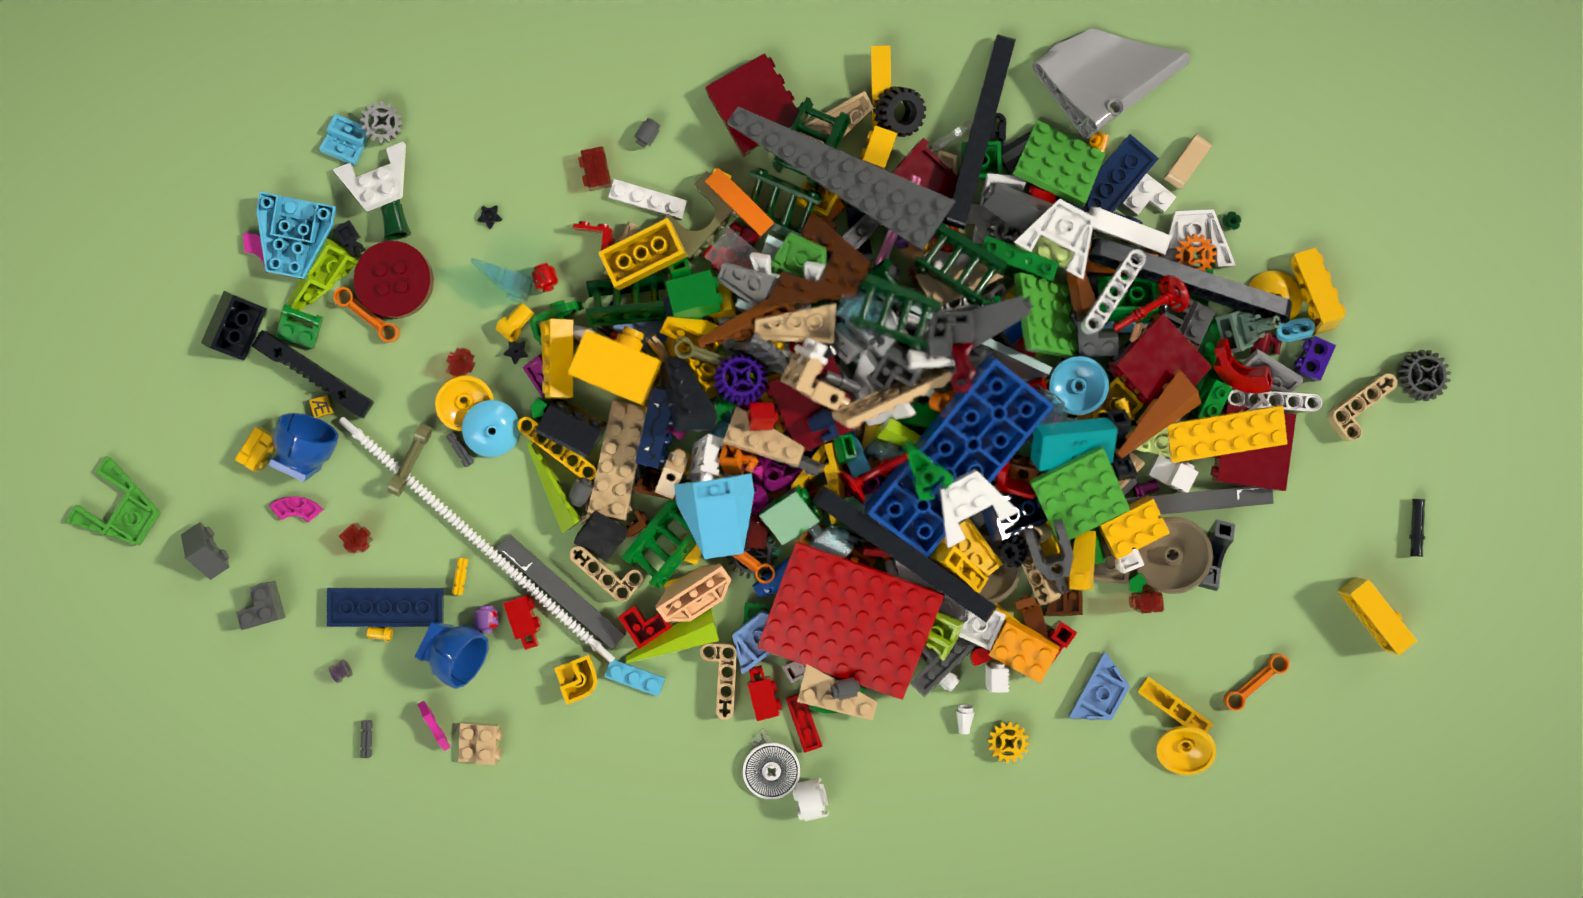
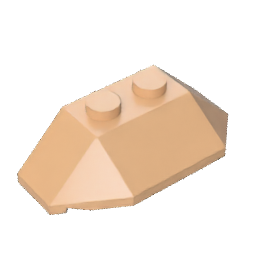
(694, 593)

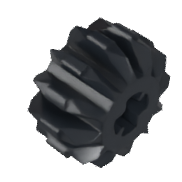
(1014, 551)

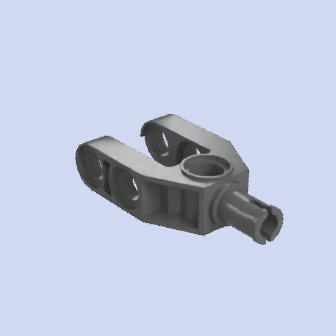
(1045, 564)

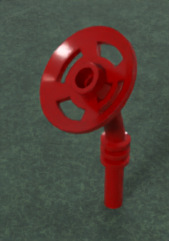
(1165, 297)
(855, 484)

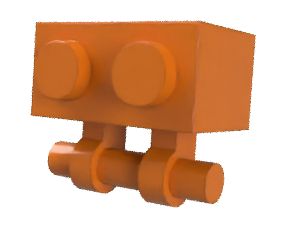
(735, 460)

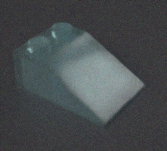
(510, 282)

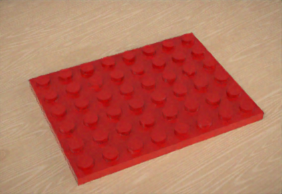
(850, 620)

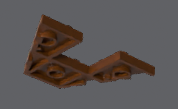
(840, 277)

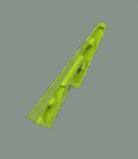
(328, 267)
(895, 432)
(562, 508)
(944, 634)
(680, 637)

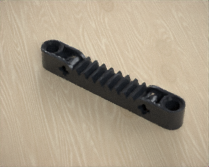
(270, 347)

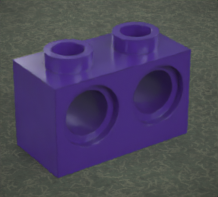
(1318, 361)

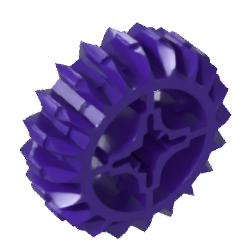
(730, 368)

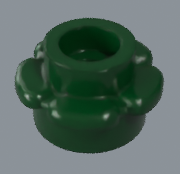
(1226, 221)

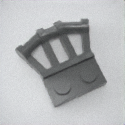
(1195, 321)
(761, 350)

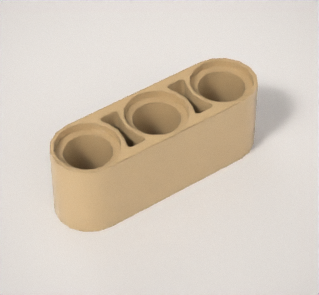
(1188, 161)

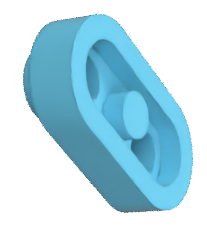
(1294, 331)

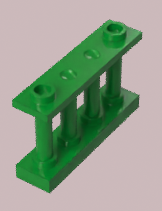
(1021, 260)
(647, 540)

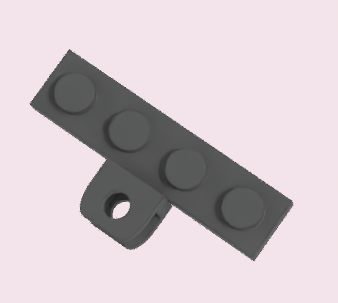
(939, 669)

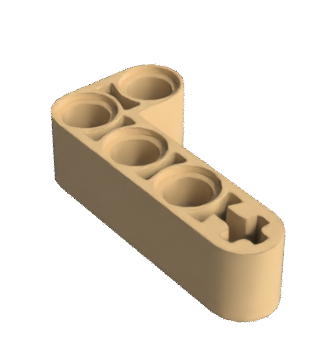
(1363, 402)
(603, 570)
(1042, 587)
(723, 680)

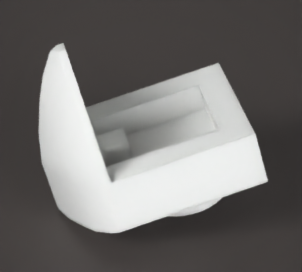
(1129, 562)

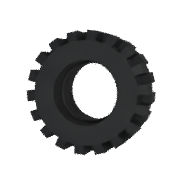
(913, 110)

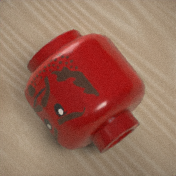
(544, 277)

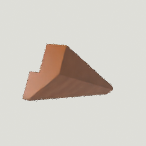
(1080, 293)
(743, 325)
(1173, 403)

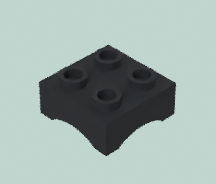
(601, 535)

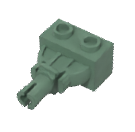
(1242, 328)

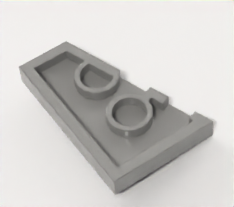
(747, 283)
(1283, 377)

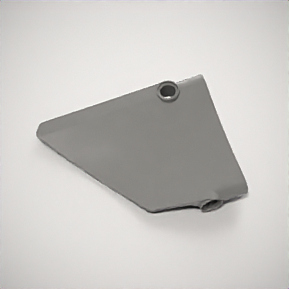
(1103, 72)

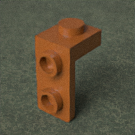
(1032, 614)

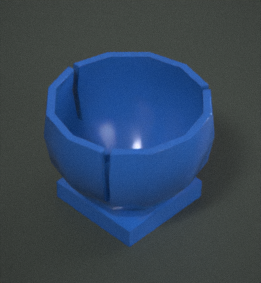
(302, 445)
(453, 653)

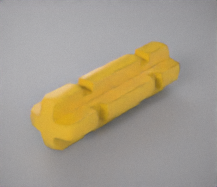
(460, 576)

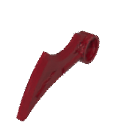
(963, 368)

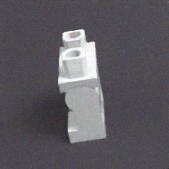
(705, 458)

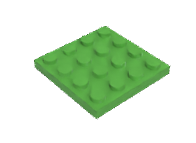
(1059, 163)
(1049, 326)
(1081, 493)

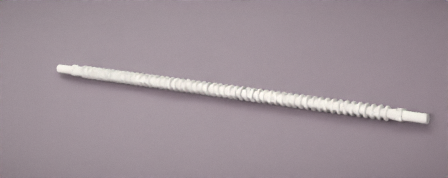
(377, 451)

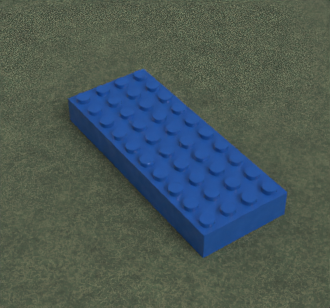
(971, 433)

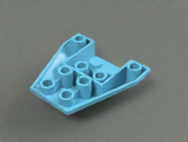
(292, 232)
(717, 513)

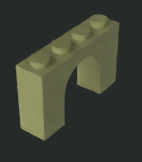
(695, 240)

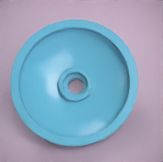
(1093, 382)
(490, 415)

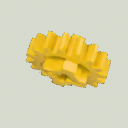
(1014, 736)

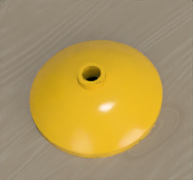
(1282, 285)
(448, 403)
(1187, 757)

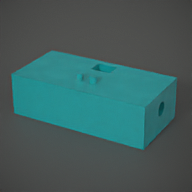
(1064, 441)

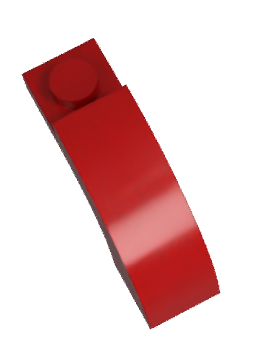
(1239, 376)

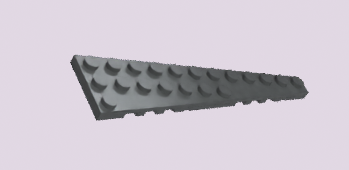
(883, 196)

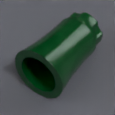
(394, 221)

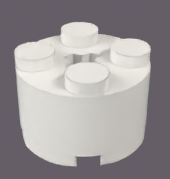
(811, 799)

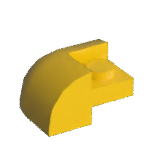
(577, 679)

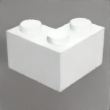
(1173, 475)

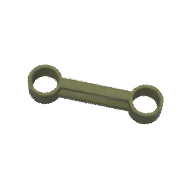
(698, 352)
(399, 480)

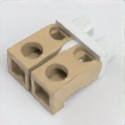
(805, 366)

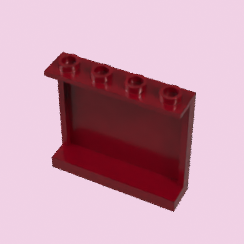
(757, 90)
(929, 168)
(1155, 357)
(797, 408)
(1257, 467)

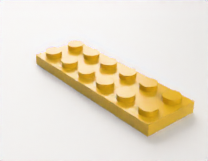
(1226, 433)

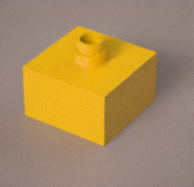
(617, 365)

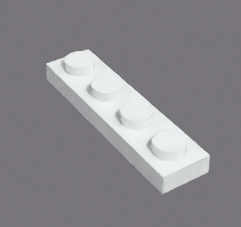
(647, 199)

